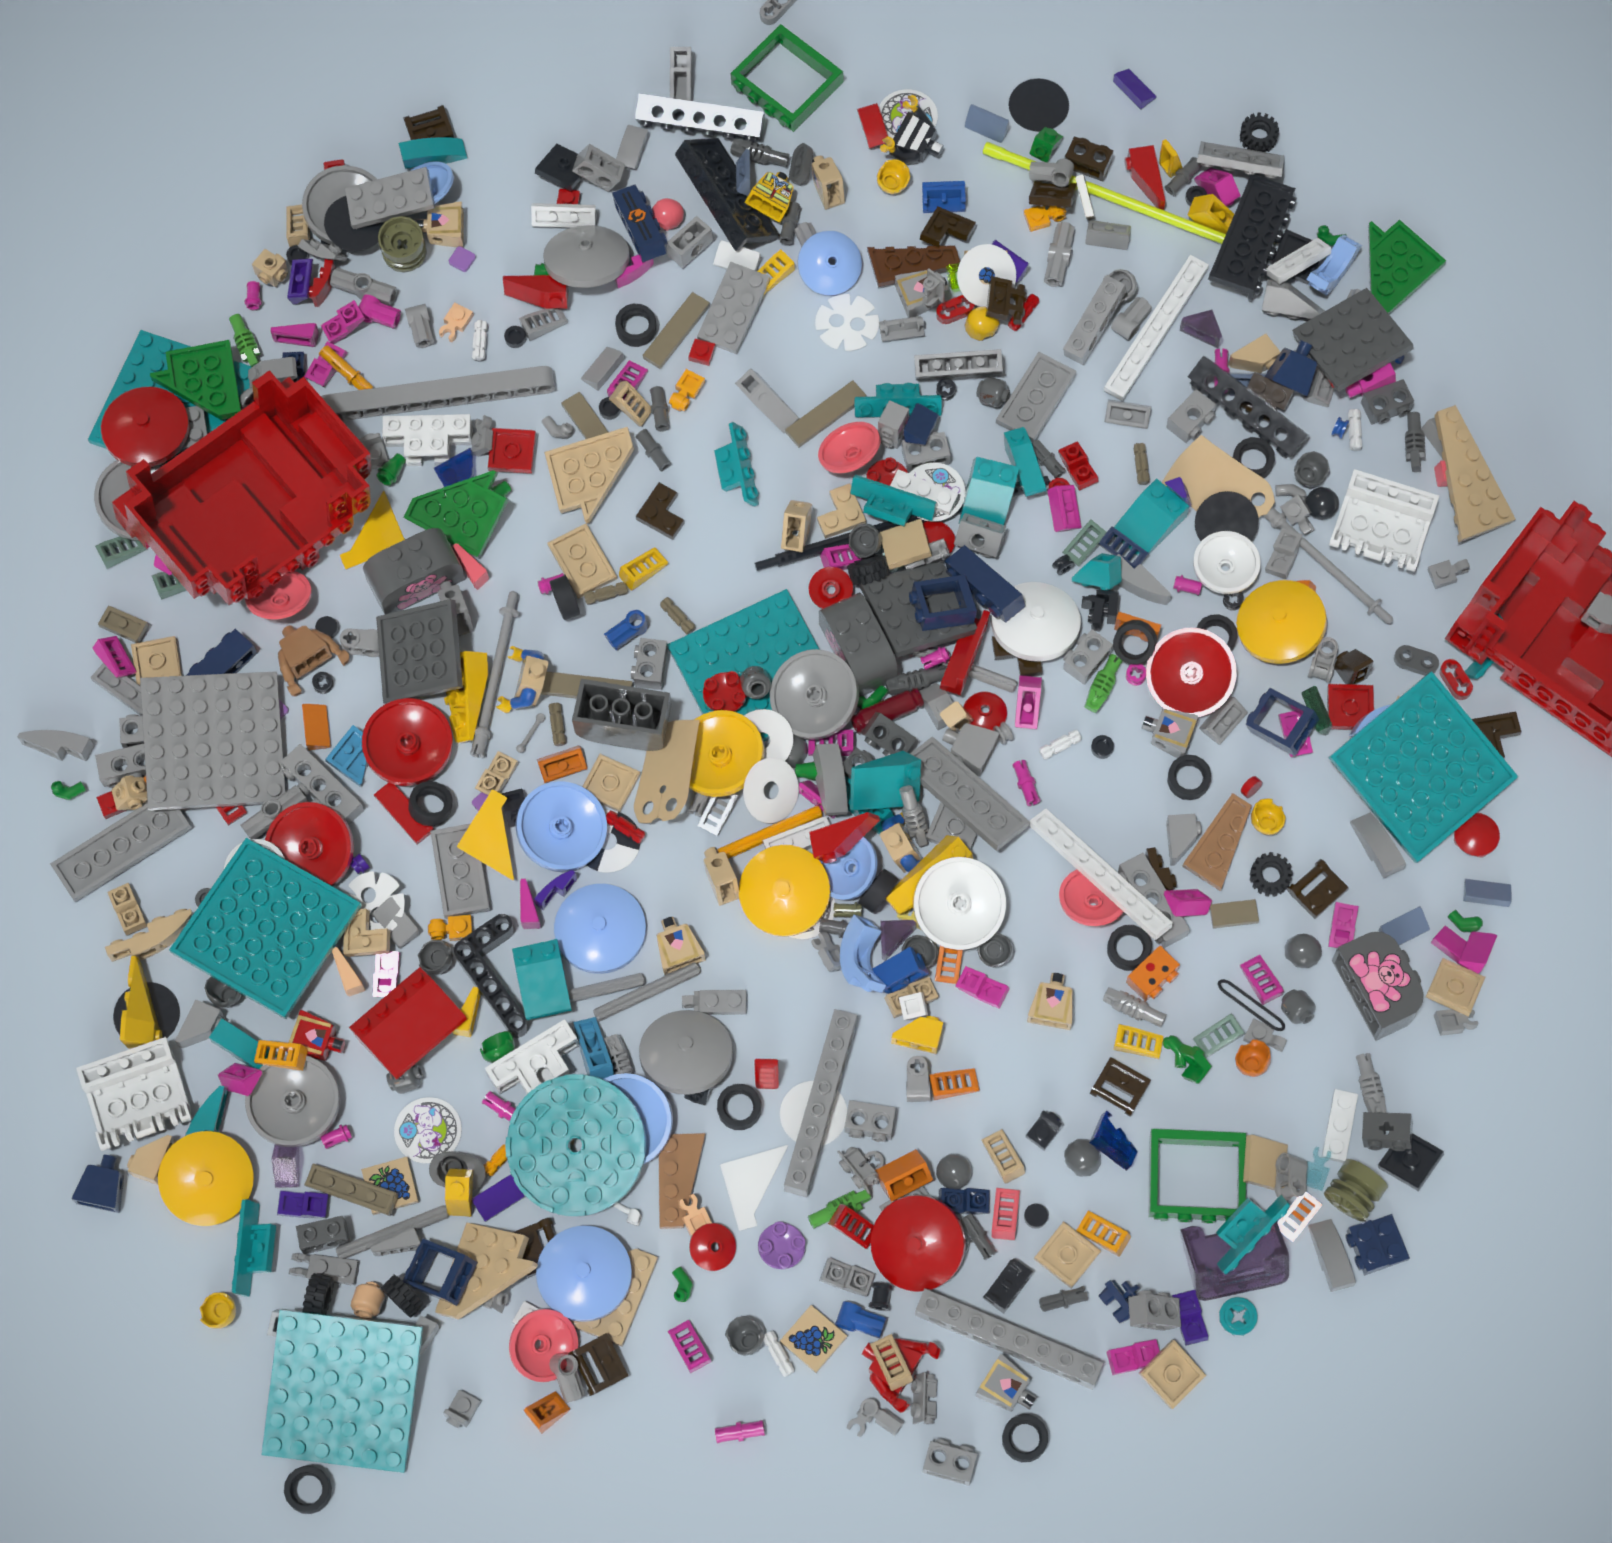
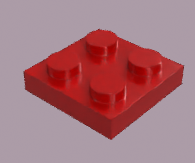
(512, 450)
(1348, 704)

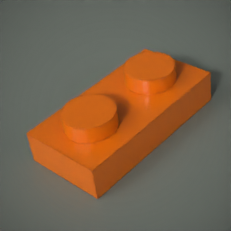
(1123, 617)

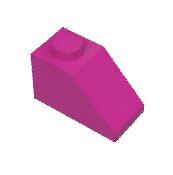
(1219, 184)
(1028, 702)

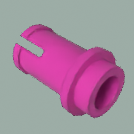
(253, 295)
(544, 585)
(1187, 585)
(936, 657)
(336, 1136)

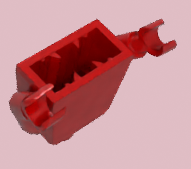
(912, 1355)

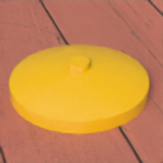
(1281, 621)
(724, 753)
(784, 890)
(205, 1178)

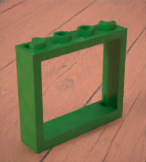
(805, 53)
(1198, 1138)

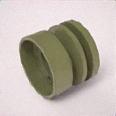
(402, 244)
(1355, 1190)

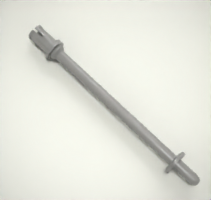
(1279, 521)
(482, 733)

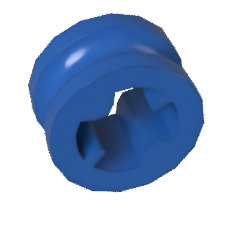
(1340, 427)

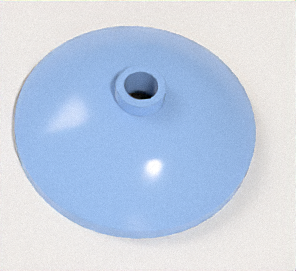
(440, 177)
(817, 271)
(849, 884)

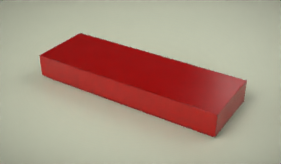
(397, 806)

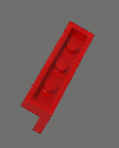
(963, 657)

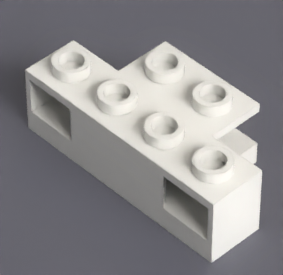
(427, 435)
(535, 1060)

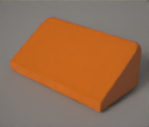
(316, 726)
(561, 764)

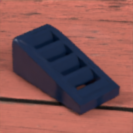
(1111, 549)

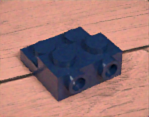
(1376, 1244)

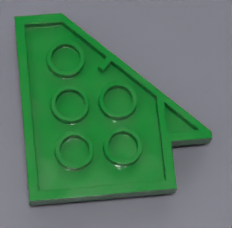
(1399, 263)
(203, 377)
(462, 510)

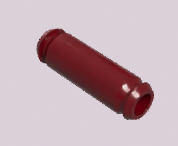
(892, 708)

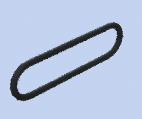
(1254, 1001)

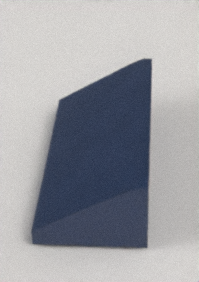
(920, 425)

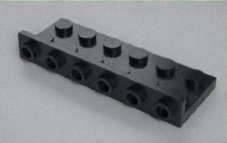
(715, 180)
(1253, 235)

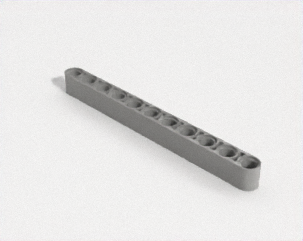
(441, 393)

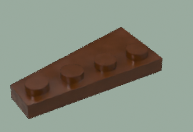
(892, 262)

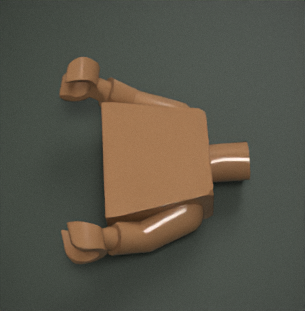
(304, 651)

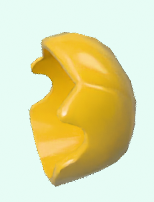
(893, 176)
(979, 325)
(1267, 817)
(218, 1310)

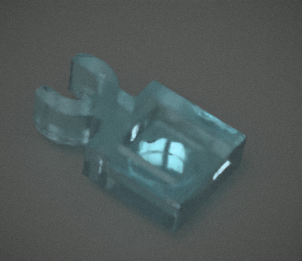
(1316, 1172)

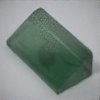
(1314, 701)

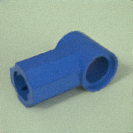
(625, 631)
(854, 1318)

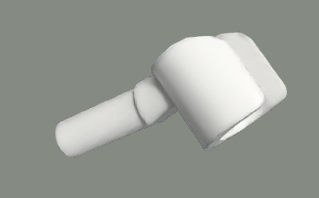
(634, 1216)

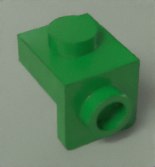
(1045, 143)
(1197, 1063)

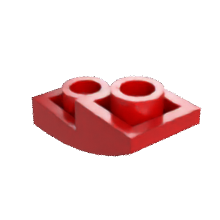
(872, 125)
(321, 286)
(1078, 466)

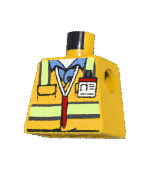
(771, 195)

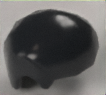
(1322, 503)

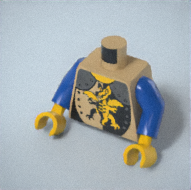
(529, 682)
(899, 843)

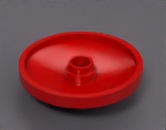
(145, 425)
(1191, 672)
(407, 742)
(314, 840)
(918, 1243)

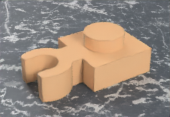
(456, 319)
(695, 1217)

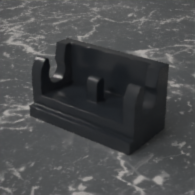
(1008, 1285)

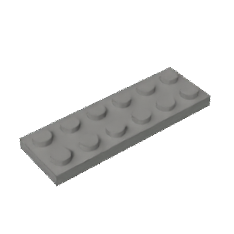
(968, 795)
(118, 848)

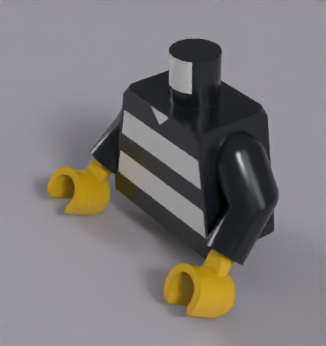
(914, 137)

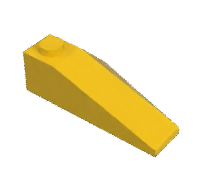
(467, 701)
(902, 894)
(139, 1020)

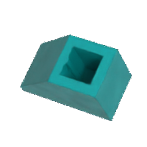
(1101, 572)

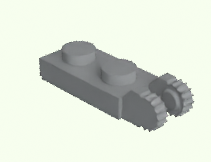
(341, 1270)

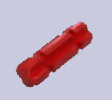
(1032, 302)
(625, 826)

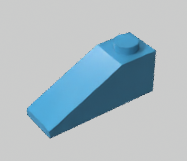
(593, 1048)

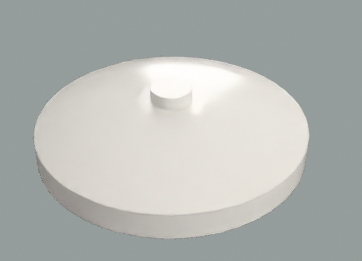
(1042, 628)
(959, 903)

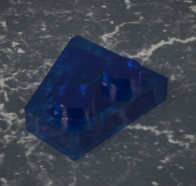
(456, 468)
(1113, 1142)

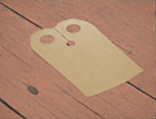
(1211, 470)
(667, 767)

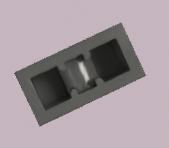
(1377, 1124)

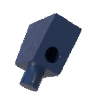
(1294, 368)
(101, 1186)

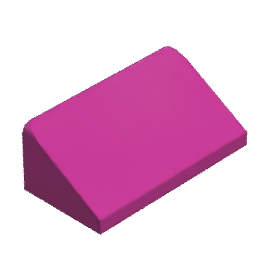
(1064, 508)
(811, 793)
(1187, 902)
(1449, 943)
(1477, 950)
(240, 1078)

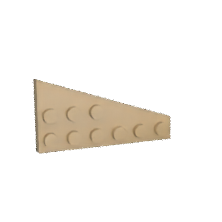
(1470, 483)

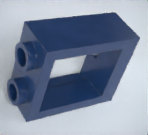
(943, 619)
(1299, 732)
(456, 1279)

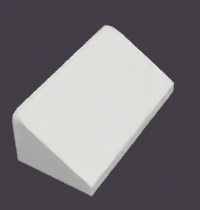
(744, 257)

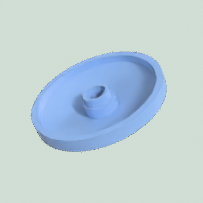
(561, 826)
(600, 928)
(652, 1107)
(584, 1273)

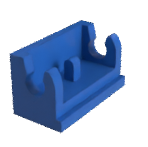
(944, 194)
(901, 970)

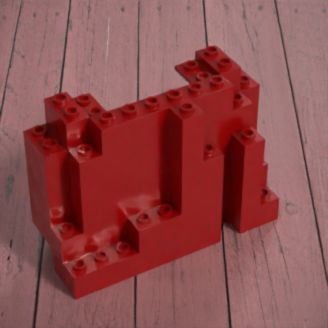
(251, 494)
(1541, 642)

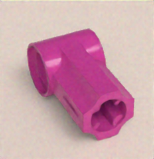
(378, 312)

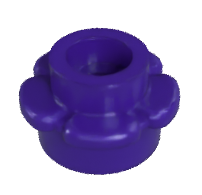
(359, 864)

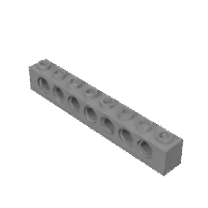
(820, 1103)
(1008, 1339)

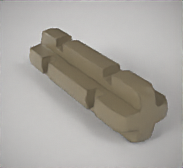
(1141, 463)
(605, 593)
(677, 615)
(557, 724)

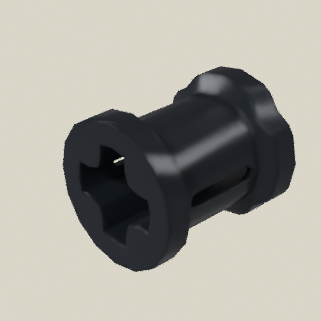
(880, 1296)

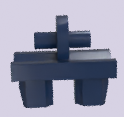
(1115, 1292)

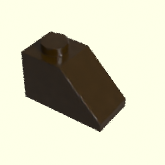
(1353, 666)

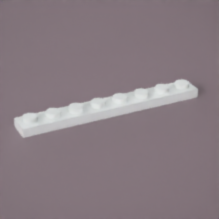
(1156, 327)
(1100, 874)

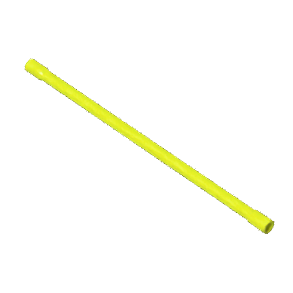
(1002, 154)

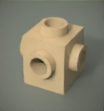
(270, 268)
(130, 793)

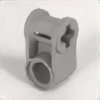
(363, 642)
(1323, 663)
(917, 1083)
(1291, 1174)

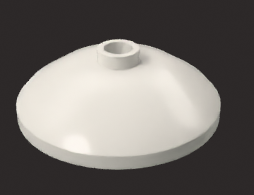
(1227, 550)

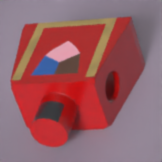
(316, 1036)

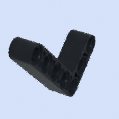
(487, 977)

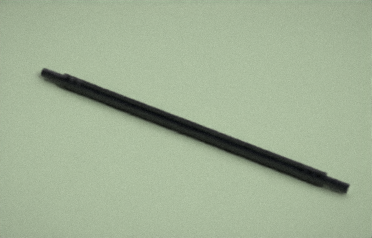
(816, 548)

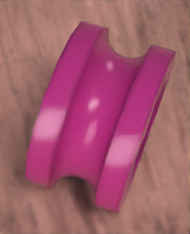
(1132, 679)

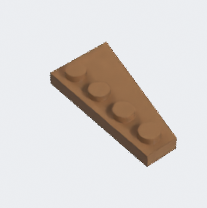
(1217, 846)
(677, 1176)

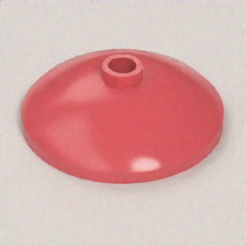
(849, 447)
(282, 599)
(1075, 899)
(556, 1336)

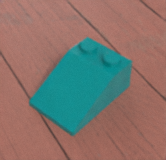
(989, 490)
(1152, 516)
(878, 781)
(541, 979)

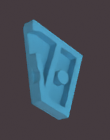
(349, 756)

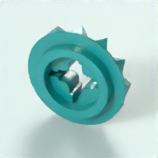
(1238, 1305)

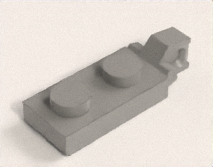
(717, 1002)

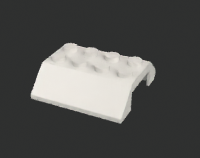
(1384, 519)
(134, 1092)

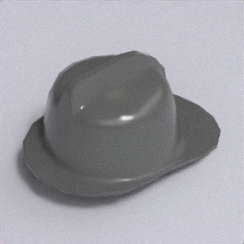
(454, 1160)

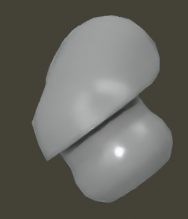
(560, 431)
(1290, 489)

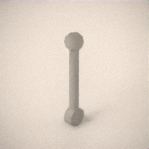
(540, 718)

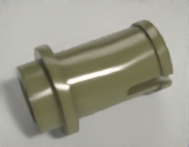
(847, 910)

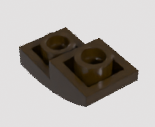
(1167, 879)

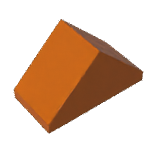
(546, 1411)

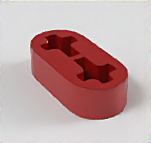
(955, 308)
(1460, 677)

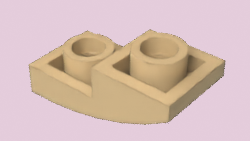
(497, 774)
(127, 909)
(923, 985)

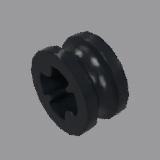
(948, 384)
(1063, 564)
(1233, 606)
(318, 677)

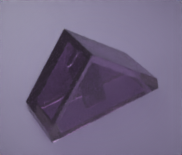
(1202, 327)
(894, 935)
(285, 1166)

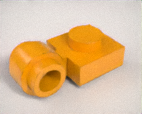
(1039, 217)
(688, 385)
(457, 928)

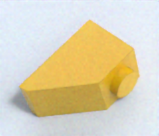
(1211, 213)
(920, 1034)
(459, 1192)

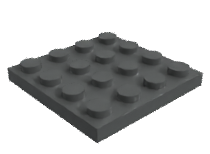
(1353, 339)
(896, 615)
(419, 651)

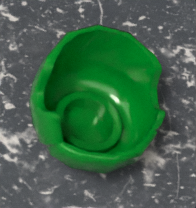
(497, 1046)

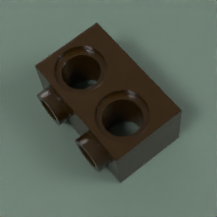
(1086, 163)

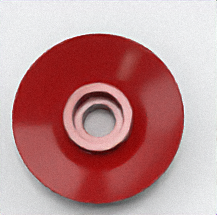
(827, 578)
(996, 706)
(701, 1249)

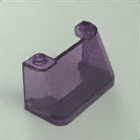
(1261, 1268)

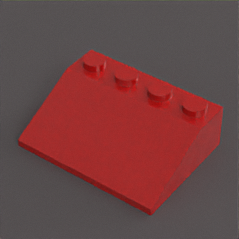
(408, 1023)

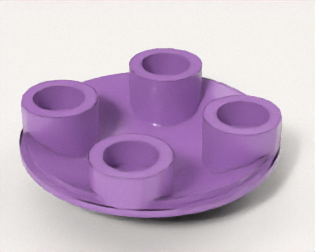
(781, 1245)

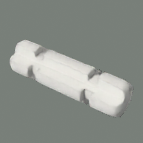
(479, 340)
(1355, 429)
(1060, 744)
(778, 1354)

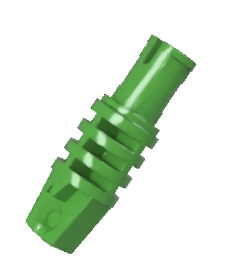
(244, 340)
(1102, 684)
(850, 1199)

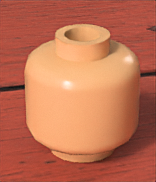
(367, 1300)

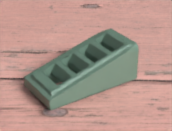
(1091, 525)
(114, 559)
(165, 592)
(1214, 1028)

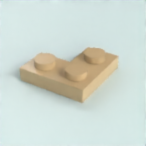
(845, 517)
(361, 940)

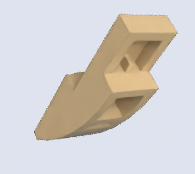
(161, 934)

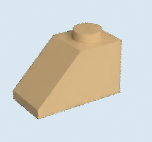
(1255, 356)
(148, 1158)

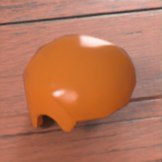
(1253, 1058)

